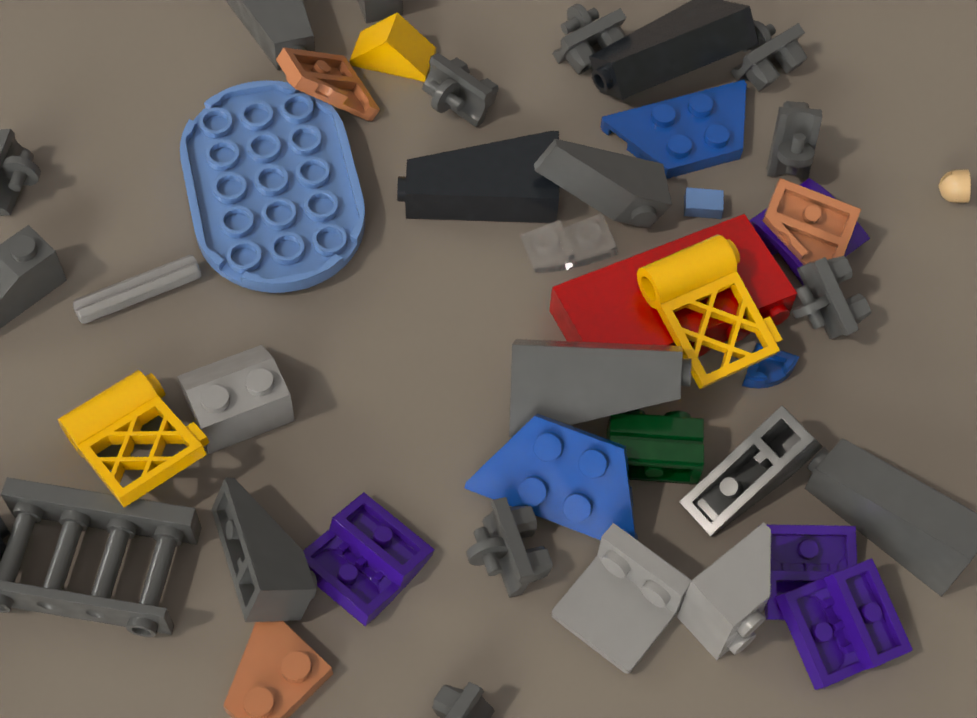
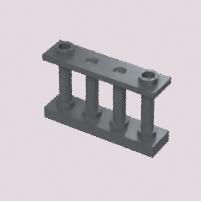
(76, 512)

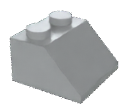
(237, 397)
(729, 596)

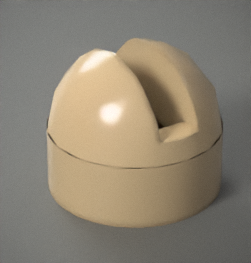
(956, 186)

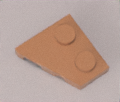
(329, 80)
(810, 221)
(275, 674)

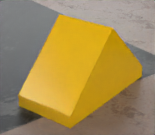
(393, 49)

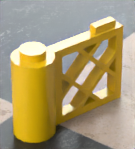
(700, 274)
(117, 419)

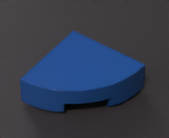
(771, 370)

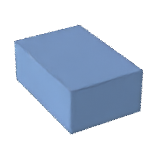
(703, 203)

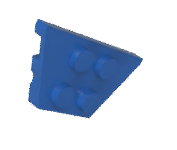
(685, 130)
(563, 476)

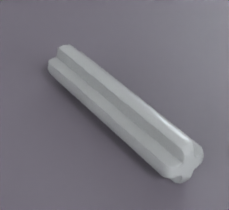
(136, 289)

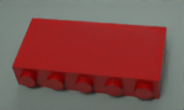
(611, 307)

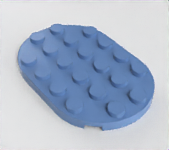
(272, 187)

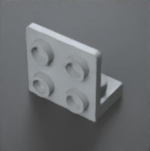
(622, 599)

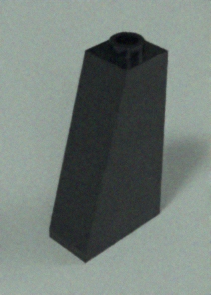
(673, 46)
(482, 183)

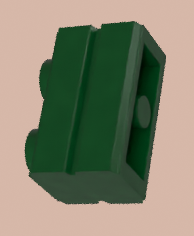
(660, 446)

